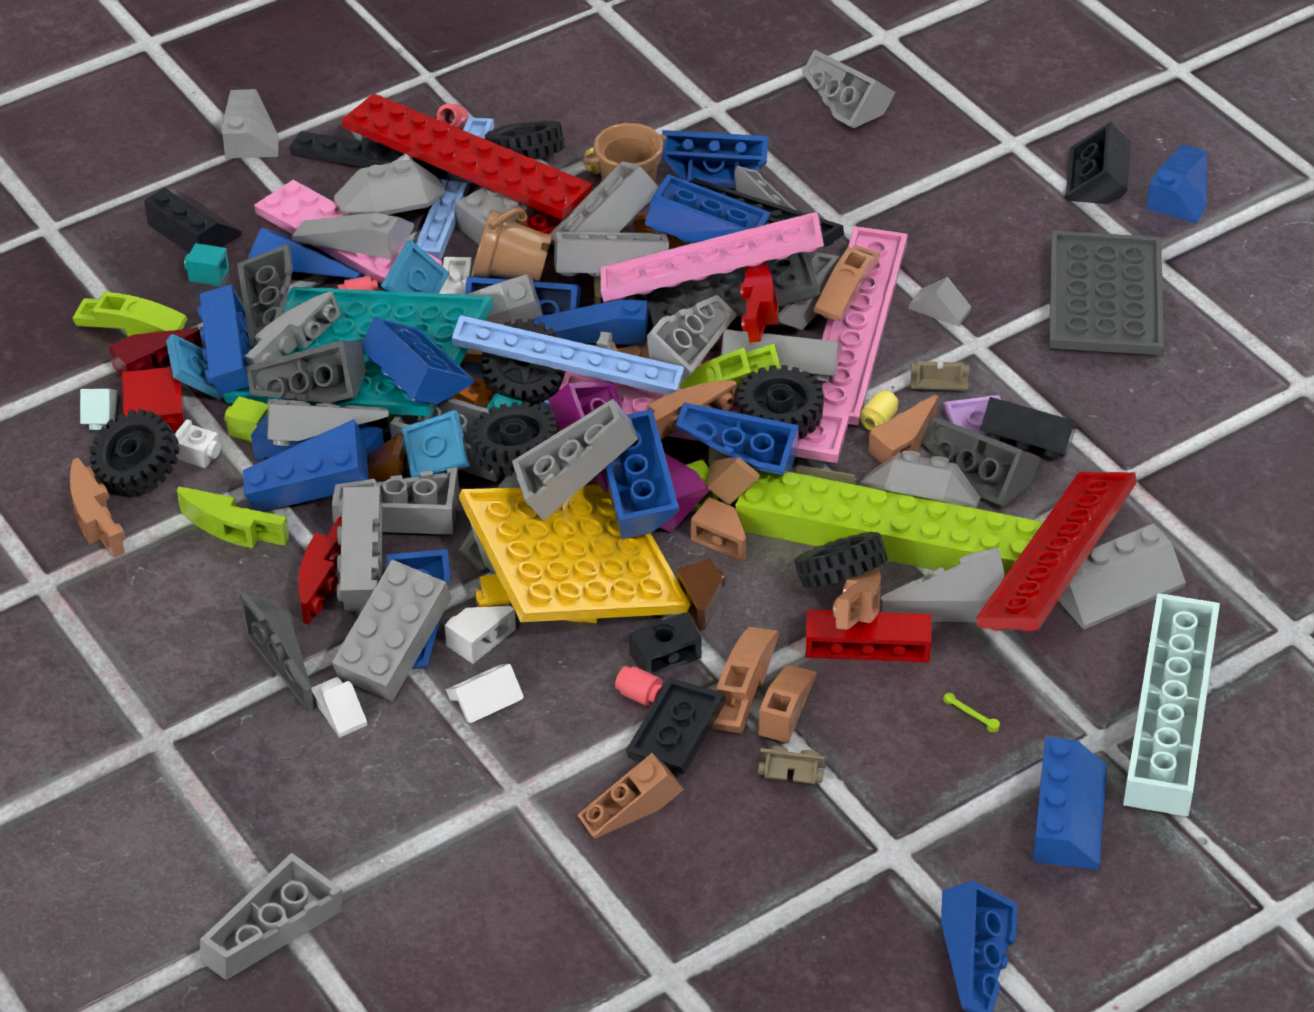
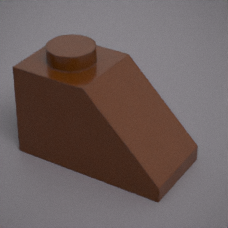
(388, 460)
(703, 589)

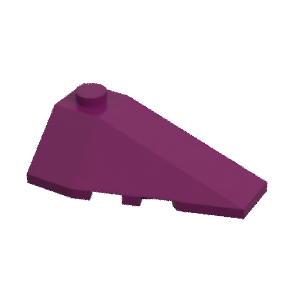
(577, 401)
(688, 490)

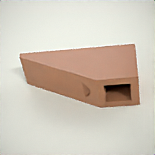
(903, 431)
(785, 703)
(634, 796)

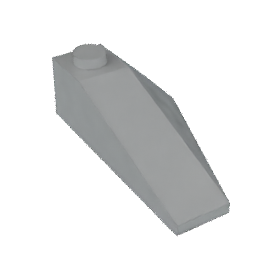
(512, 300)

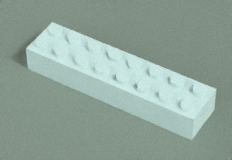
(1172, 705)

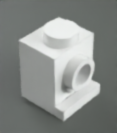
(197, 444)

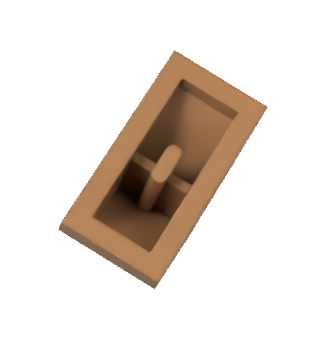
(730, 478)

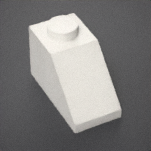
(479, 630)

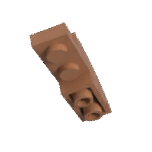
(845, 282)
(714, 395)
(92, 510)
(859, 600)
(742, 675)

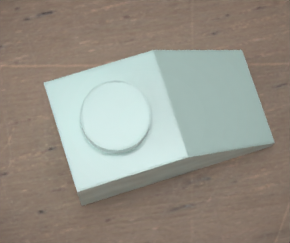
(98, 407)

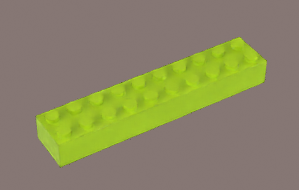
(911, 527)

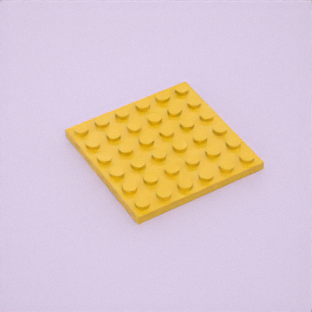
(572, 559)

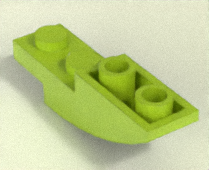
(129, 313)
(733, 366)
(237, 525)

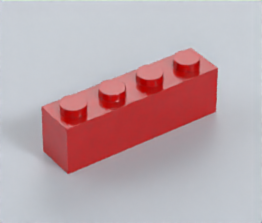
(887, 638)

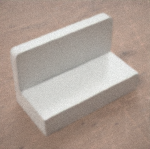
(486, 692)

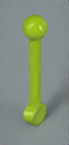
(992, 724)

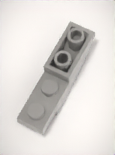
(294, 328)

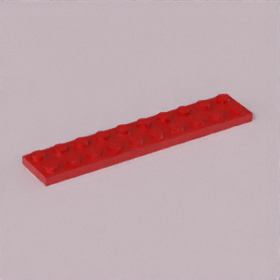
(468, 156)
(1056, 551)

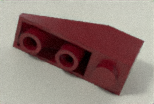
(148, 350)

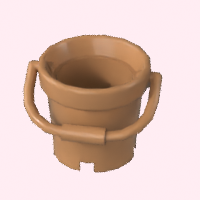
(627, 143)
(510, 248)

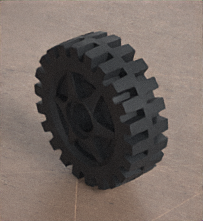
(530, 138)
(518, 381)
(782, 397)
(508, 434)
(134, 452)
(841, 559)

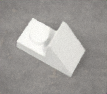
(339, 706)

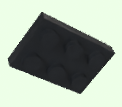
(677, 724)

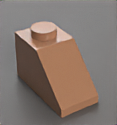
(719, 528)

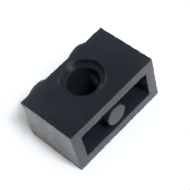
(665, 645)

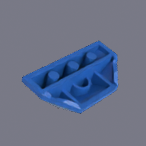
(713, 155)

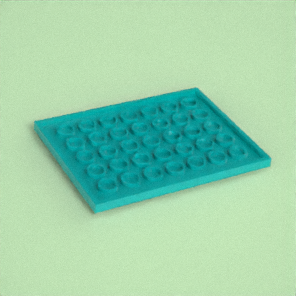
(429, 312)

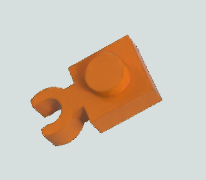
(476, 393)

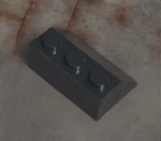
(1099, 167)
(187, 221)
(1028, 427)

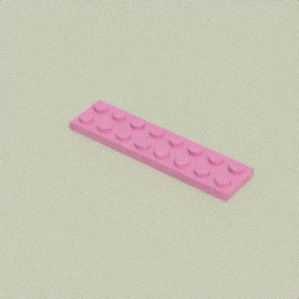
(297, 203)
(711, 257)

